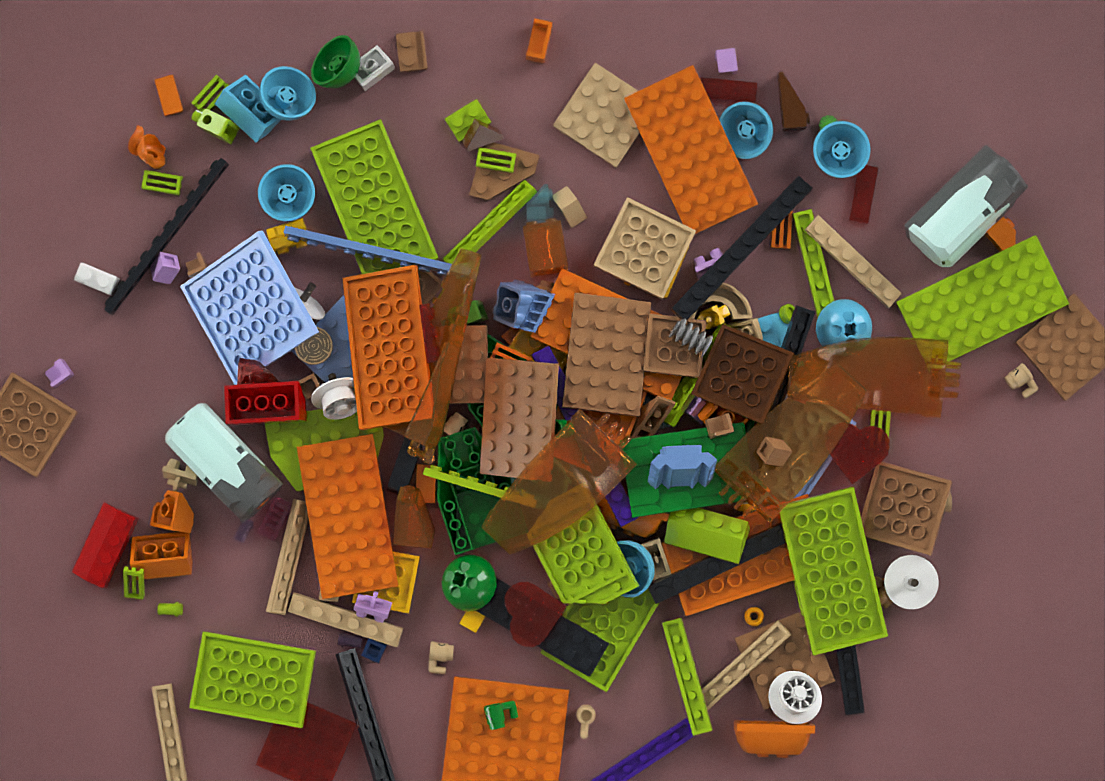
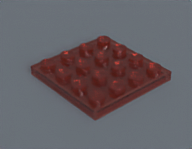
(309, 751)

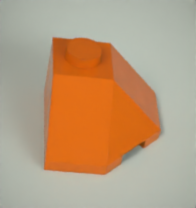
(173, 513)

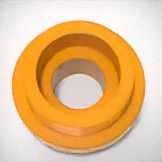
(758, 611)

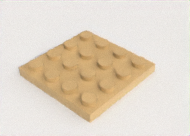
(600, 117)
(644, 248)

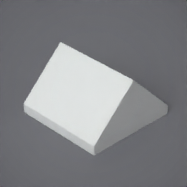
(373, 67)

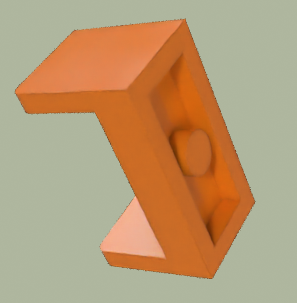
(539, 40)

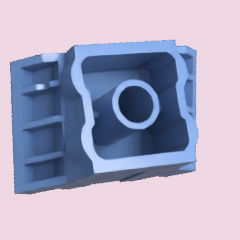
(521, 305)
(682, 467)

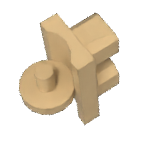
(177, 477)

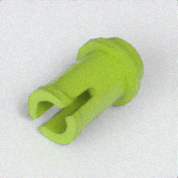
(170, 609)

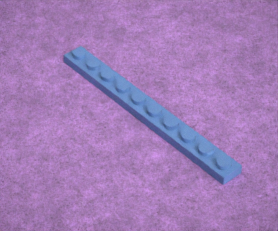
(368, 251)

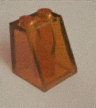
(545, 247)
(412, 520)

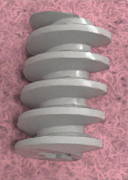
(691, 336)

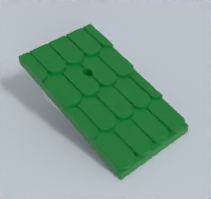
(650, 501)

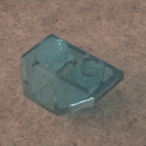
(538, 206)

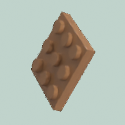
(666, 355)

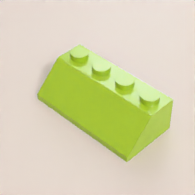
(708, 533)

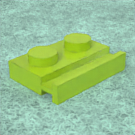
(462, 119)

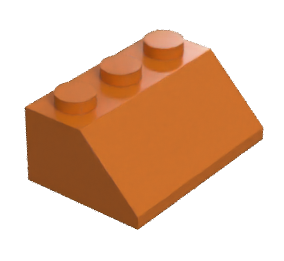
(162, 554)

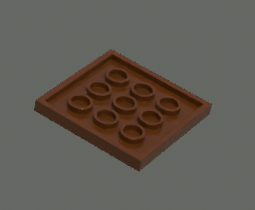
(742, 374)

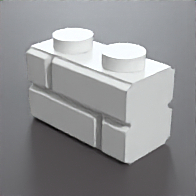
(97, 279)

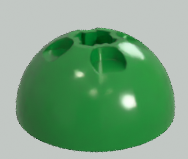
(336, 63)
(476, 586)

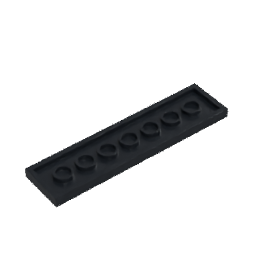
(565, 641)

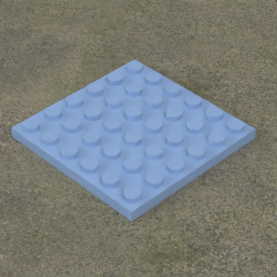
(249, 306)

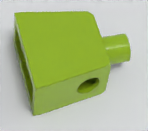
(216, 125)

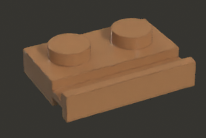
(411, 51)

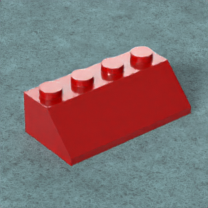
(264, 403)
(105, 545)

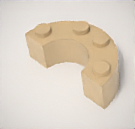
(733, 299)

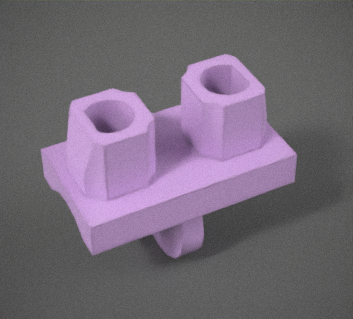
(702, 266)
(372, 605)

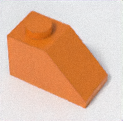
(1002, 234)

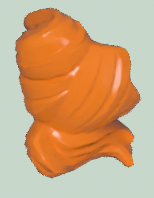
(147, 148)

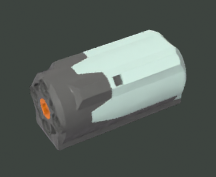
(965, 207)
(223, 461)

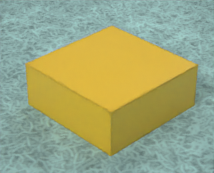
(472, 620)

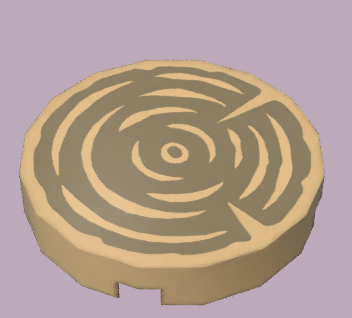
(316, 349)

